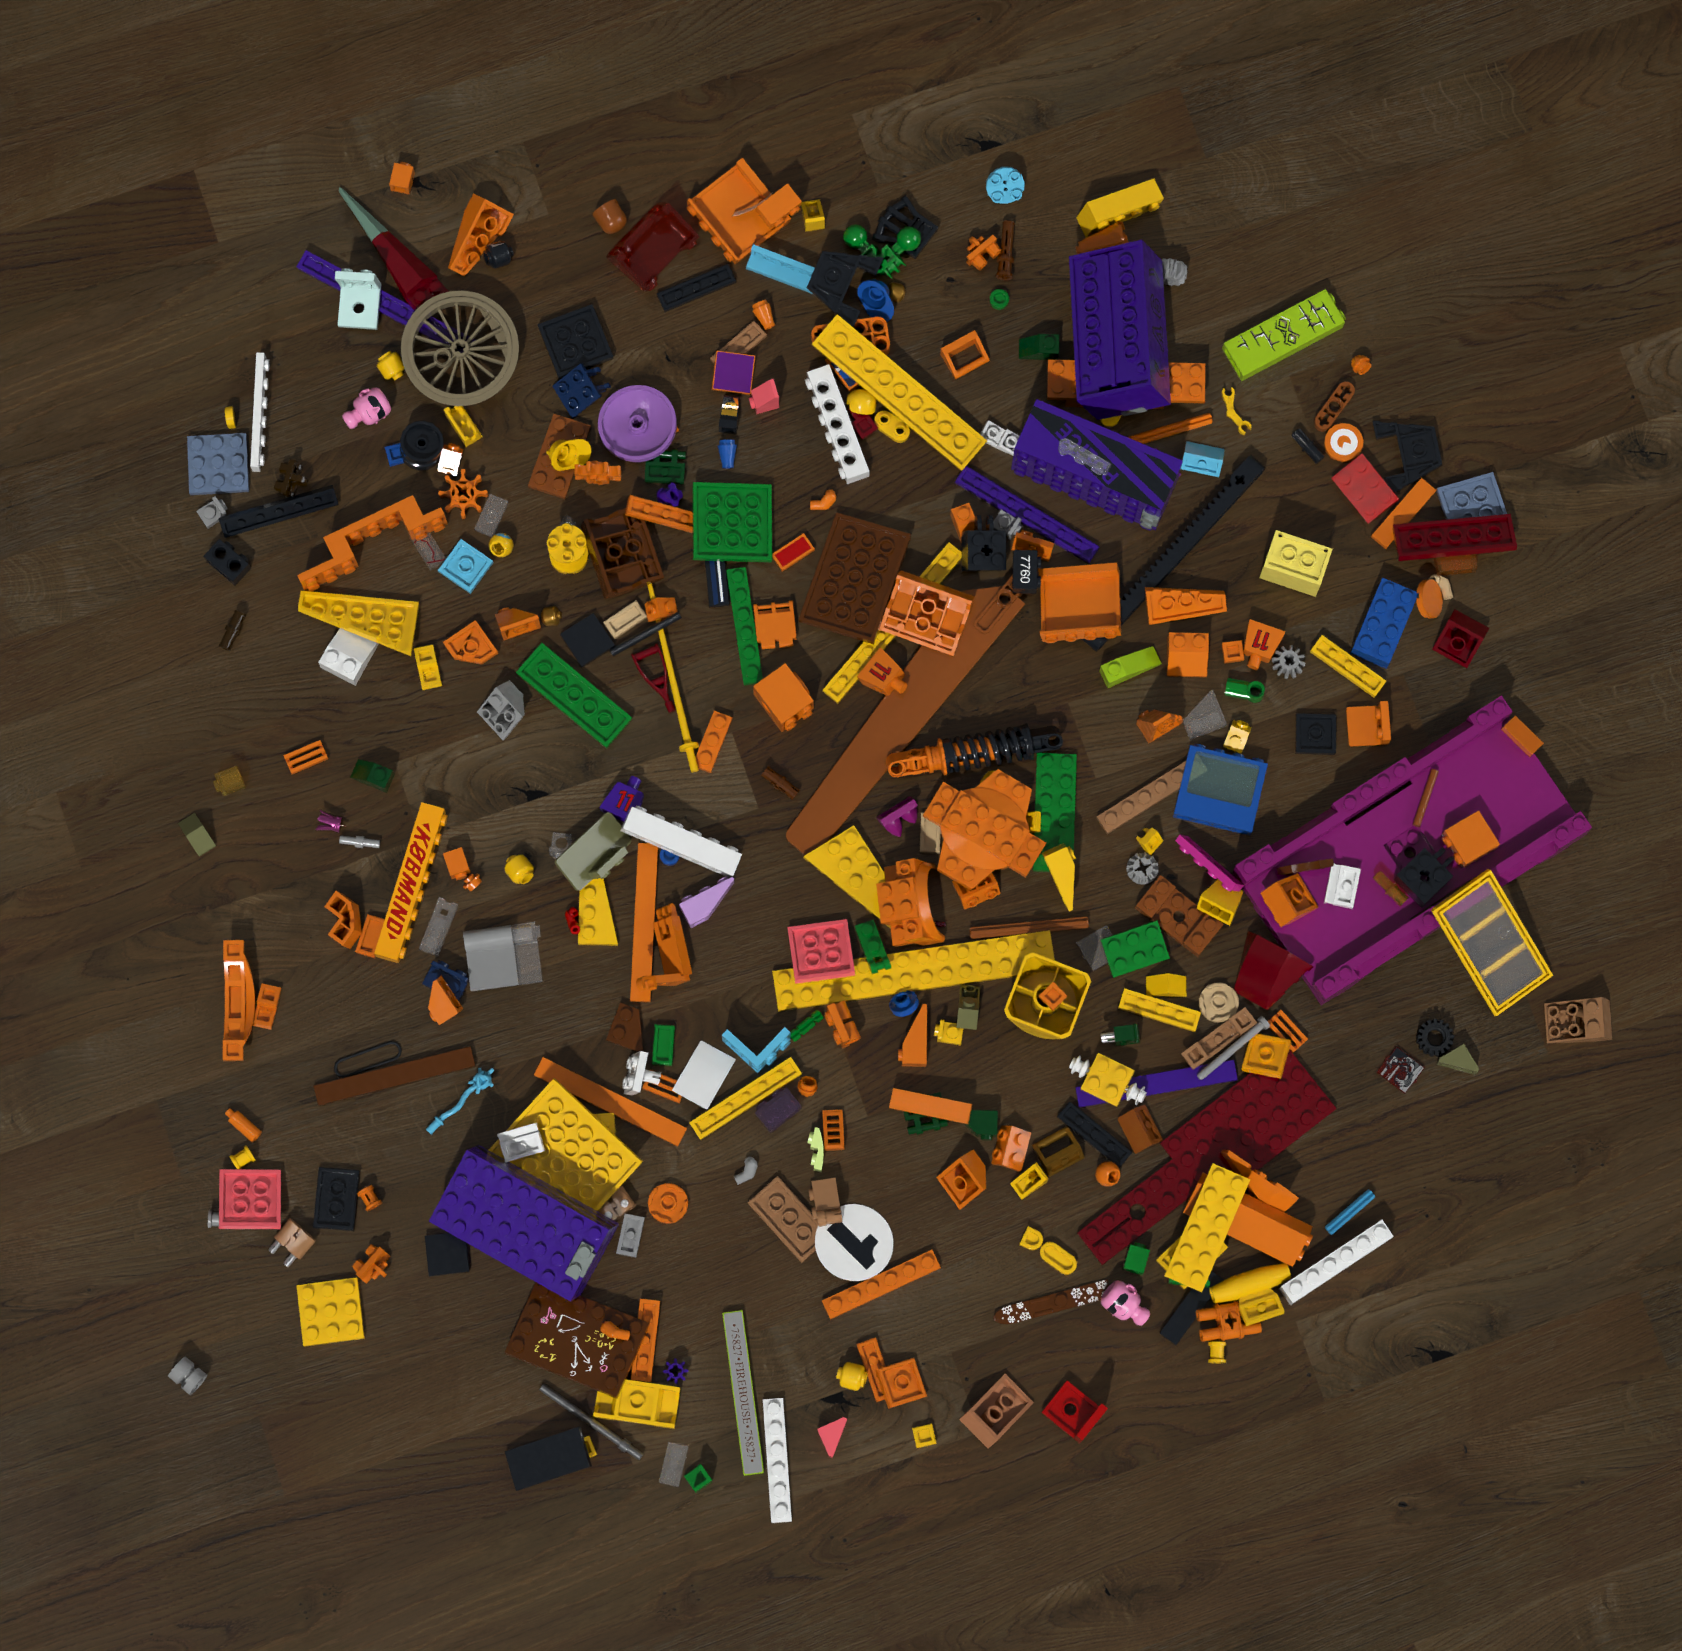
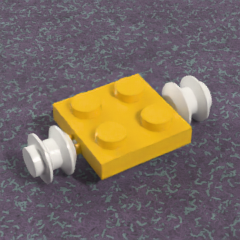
(1107, 1080)

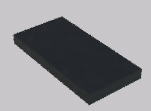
(548, 1458)

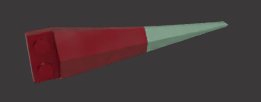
(410, 274)

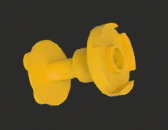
(567, 549)

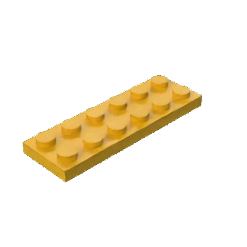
(1207, 1227)

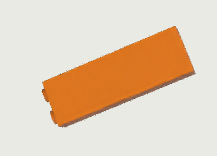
(1264, 1227)

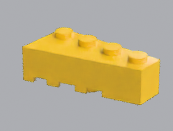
(1119, 207)

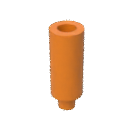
(243, 1125)

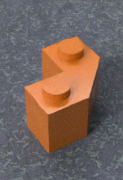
(348, 926)

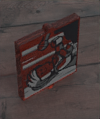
(1400, 1070)

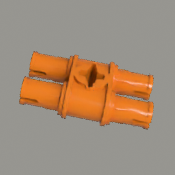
(1225, 1331)

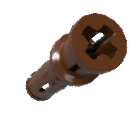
(1005, 258)

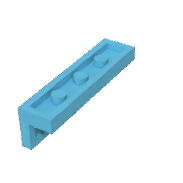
(780, 268)

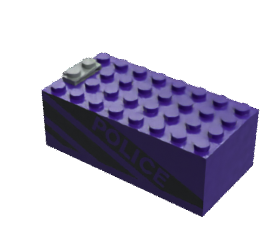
(1138, 476)
(523, 1222)

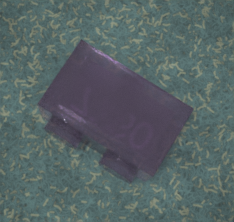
(777, 1110)

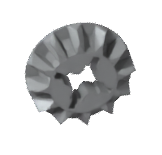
(1138, 876)

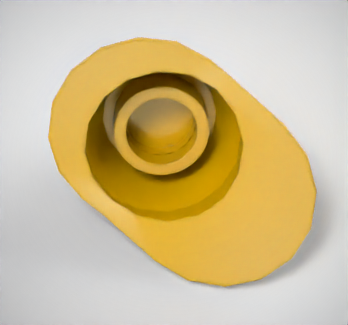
(567, 453)

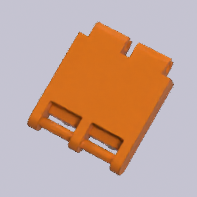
(775, 625)

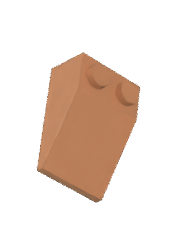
(996, 1411)

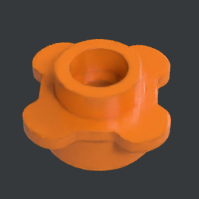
(472, 882)

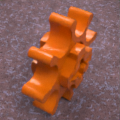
(597, 472)
(465, 486)

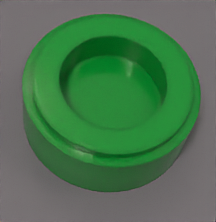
(999, 299)

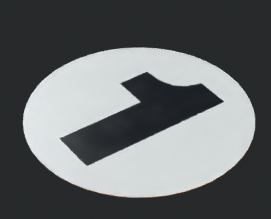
(856, 1246)

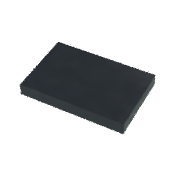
(336, 1199)

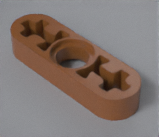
(1321, 415)

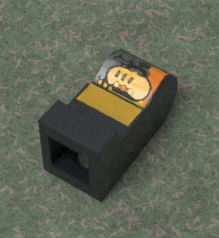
(729, 414)

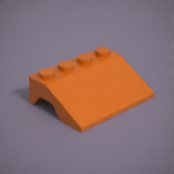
(927, 613)

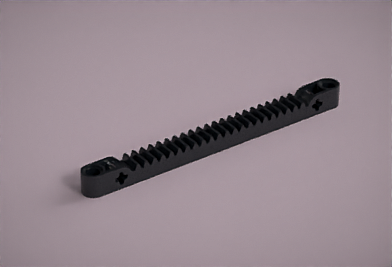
(1248, 473)

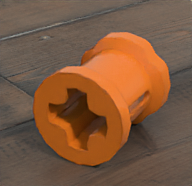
(369, 1198)

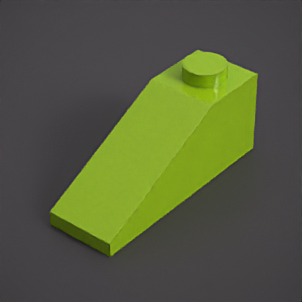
(1129, 666)

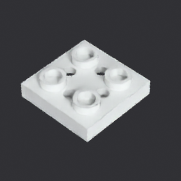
(638, 1073)

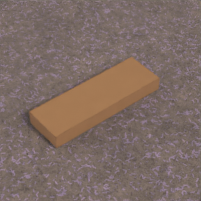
(745, 340)

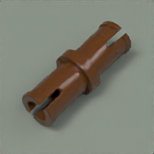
(780, 782)

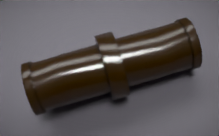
(232, 630)

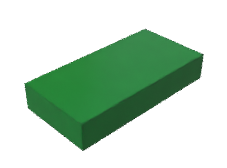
(663, 1045)

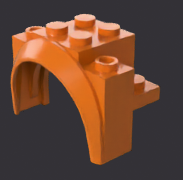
(906, 905)

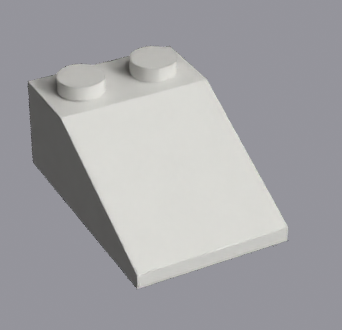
(347, 655)

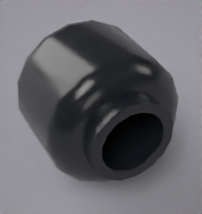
(498, 254)

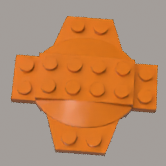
(984, 829)

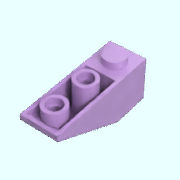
(701, 907)

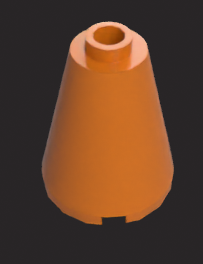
(1105, 238)

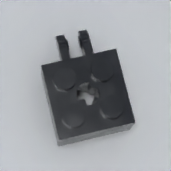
(992, 540)
(1427, 865)

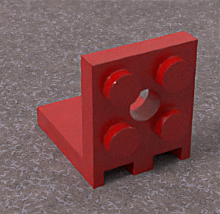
(1086, 1412)

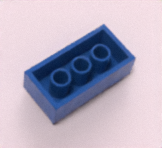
(1384, 623)

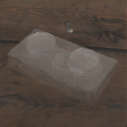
(673, 1464)

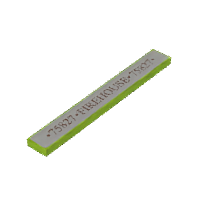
(743, 1393)

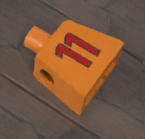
(1261, 643)
(883, 674)

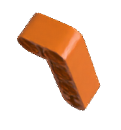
(869, 333)

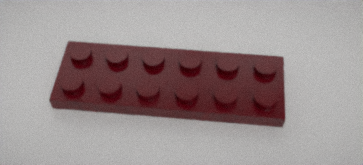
(1454, 537)

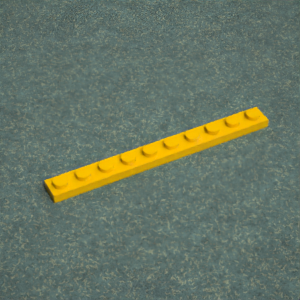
(847, 675)

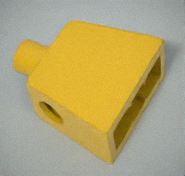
(1220, 902)

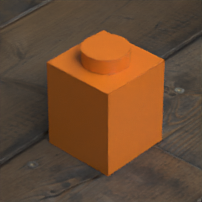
(402, 178)
(457, 864)

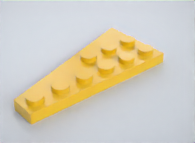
(376, 619)
(850, 867)

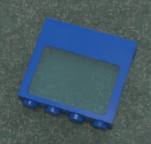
(1220, 789)

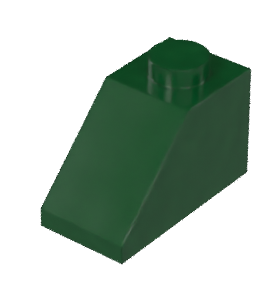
(1039, 347)
(373, 775)
(983, 1124)

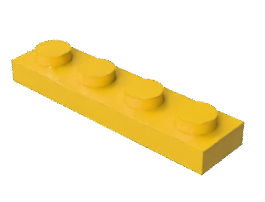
(1348, 666)
(1159, 1010)

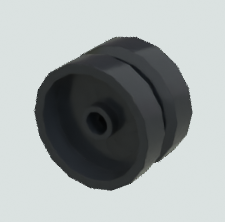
(421, 445)

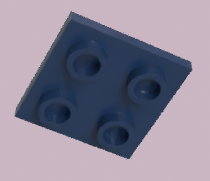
(578, 390)

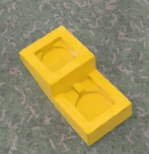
(427, 667)

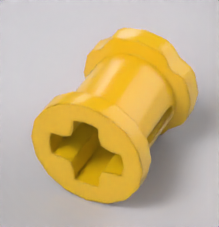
(242, 1157)
(1216, 1352)

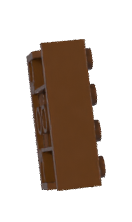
(621, 553)

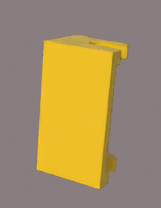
(462, 424)

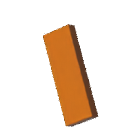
(872, 1360)

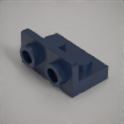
(455, 979)

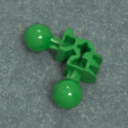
(907, 240)

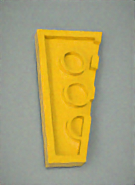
(595, 916)

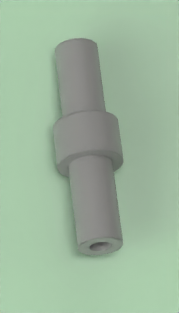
(359, 841)

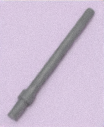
(624, 1444)

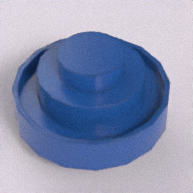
(904, 1003)

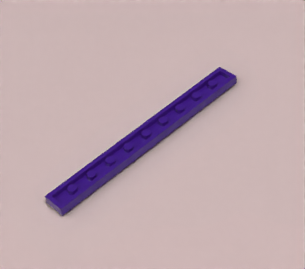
(389, 304)

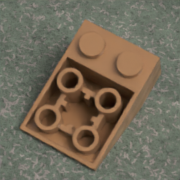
(1578, 1021)

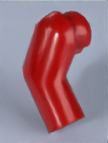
(571, 920)

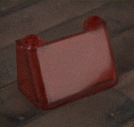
(652, 245)

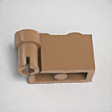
(826, 1202)

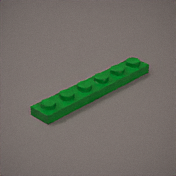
(744, 625)

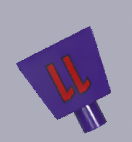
(622, 798)

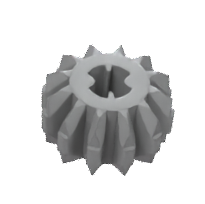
(1174, 272)
(1294, 667)

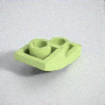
(816, 1142)

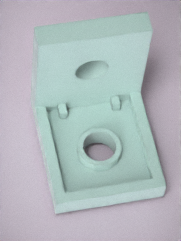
(358, 289)

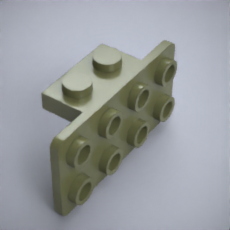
(594, 852)

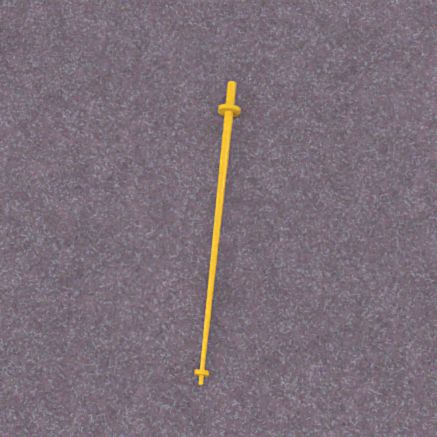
(688, 745)

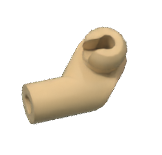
(1444, 585)

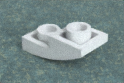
(999, 438)

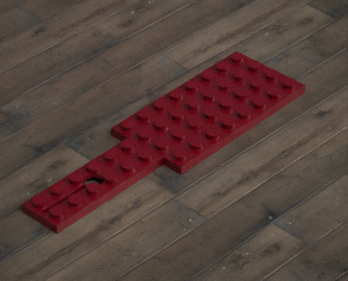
(1250, 1119)

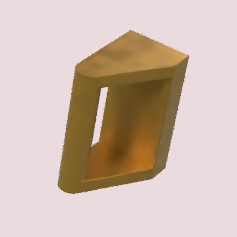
(1061, 1159)

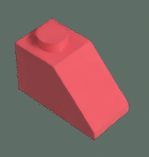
(764, 397)

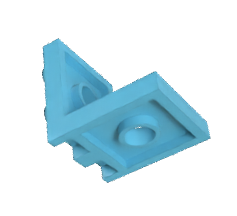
(767, 1055)

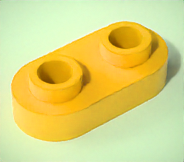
(891, 426)

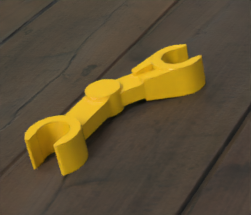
(1231, 412)

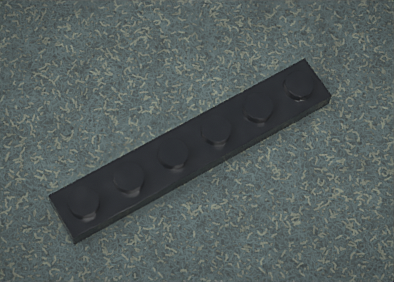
(278, 511)

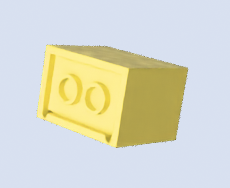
(1295, 563)

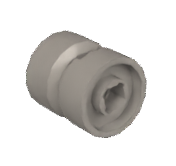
(187, 1375)

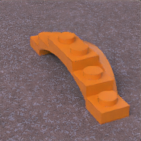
(238, 1000)

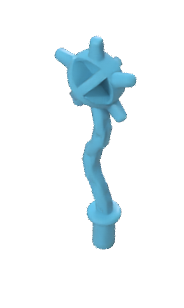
(479, 1082)

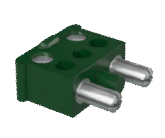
(1122, 1035)

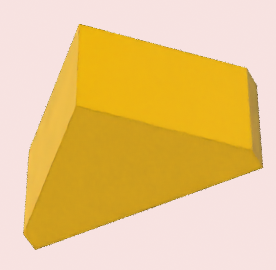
(813, 215)
(1166, 985)
(1029, 1181)

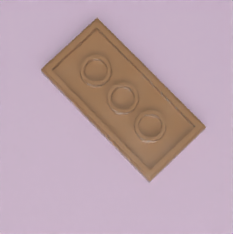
(786, 1218)

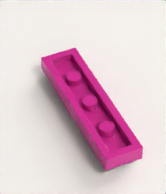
(1202, 858)

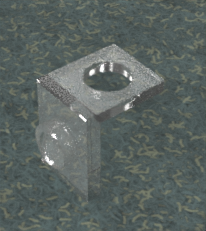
(554, 850)

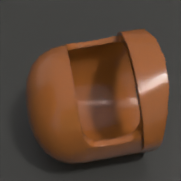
(610, 217)

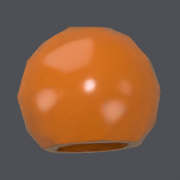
(1107, 1173)

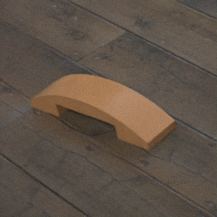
(1219, 1038)

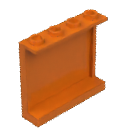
(720, 200)
(1080, 602)

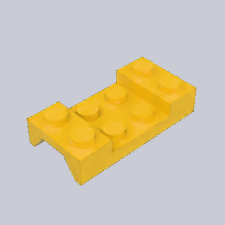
(640, 1404)

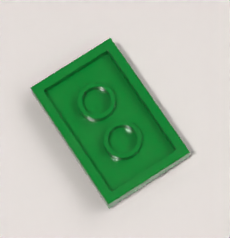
(1134, 948)

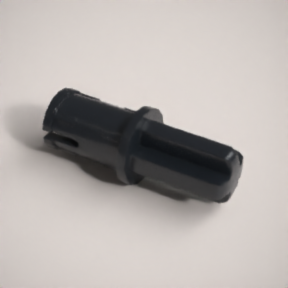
(1307, 445)

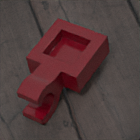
(862, 424)

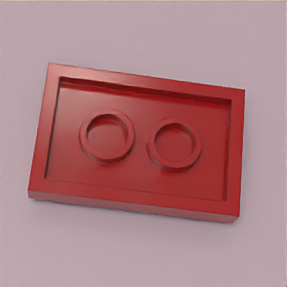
(1365, 488)

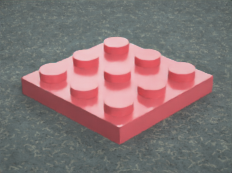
(821, 951)
(249, 1199)

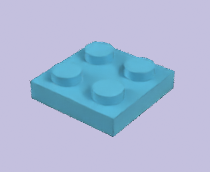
(465, 566)

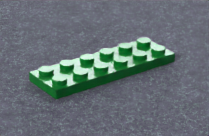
(574, 695)
(1056, 802)

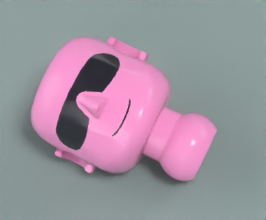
(368, 407)
(1124, 1302)

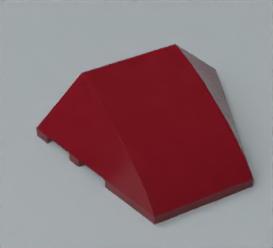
(1267, 971)

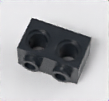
(224, 564)

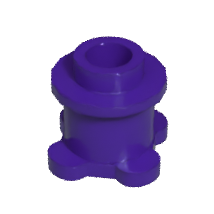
(669, 496)

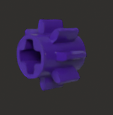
(671, 1367)

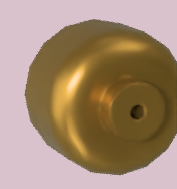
(896, 292)
(550, 616)

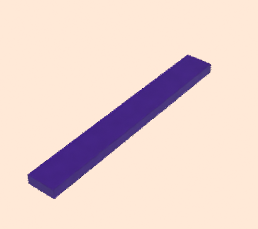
(1030, 516)
(1169, 1082)

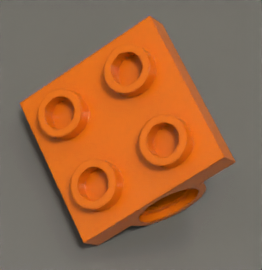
(843, 1033)

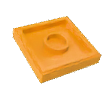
(1266, 1055)

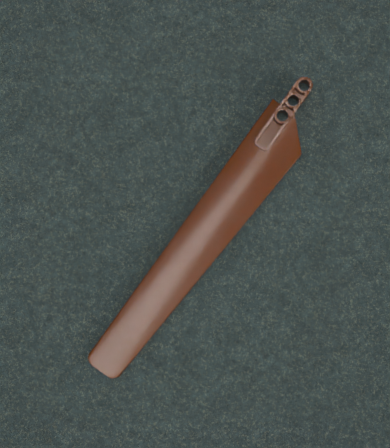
(900, 717)

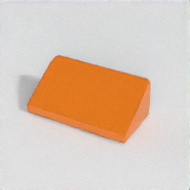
(1522, 736)

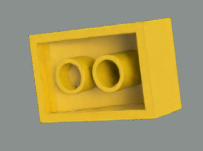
(1062, 870)

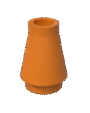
(763, 312)

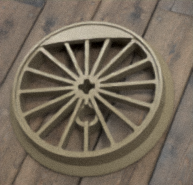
(501, 327)

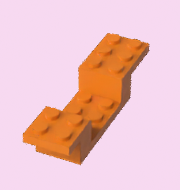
(1186, 382)
(339, 542)

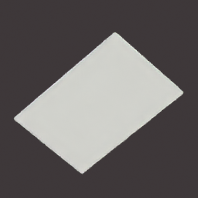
(703, 1074)

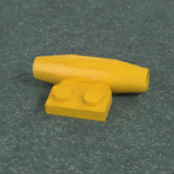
(1254, 1292)

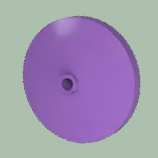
(635, 407)

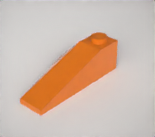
(479, 227)
(1258, 1187)

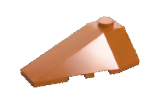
(1157, 723)

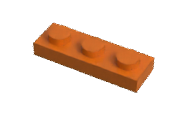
(713, 741)

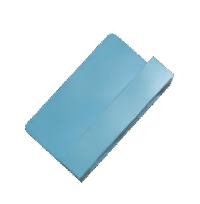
(1202, 459)

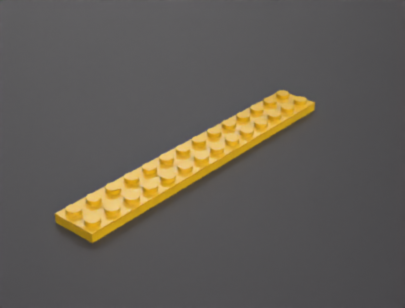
(917, 971)

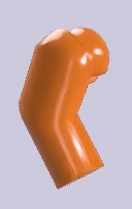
(613, 1331)

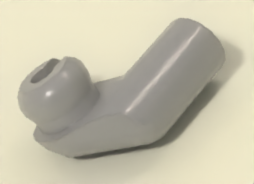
(749, 1171)

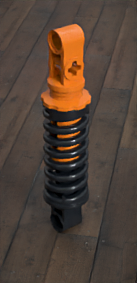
(974, 751)

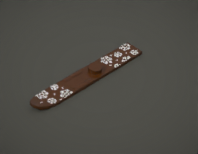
(1051, 1303)

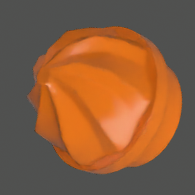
(1361, 364)
(807, 1086)

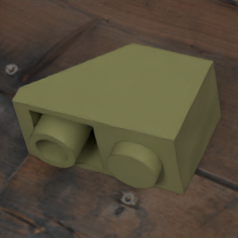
(968, 1007)

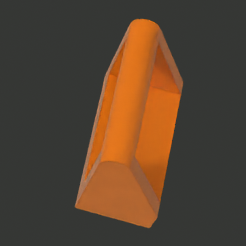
(960, 345)

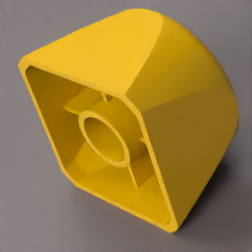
(1032, 979)

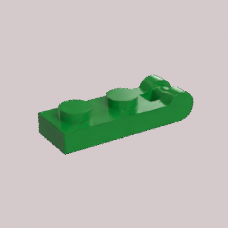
(872, 946)

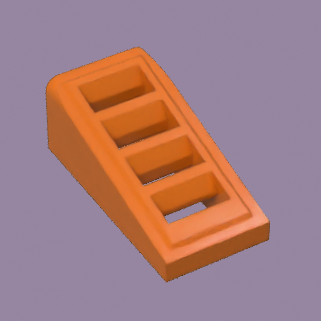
(833, 1146)

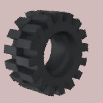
(1434, 1050)

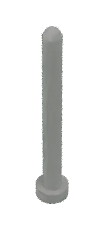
(1262, 1023)

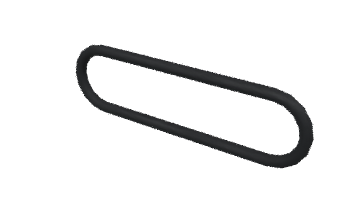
(365, 1051)

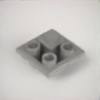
(503, 709)

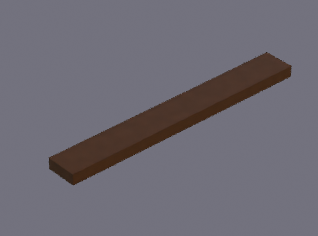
(394, 1076)

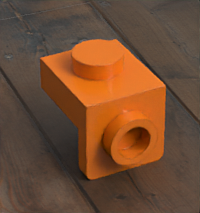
(660, 608)

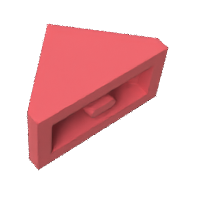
(831, 1434)

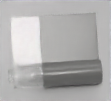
(503, 956)

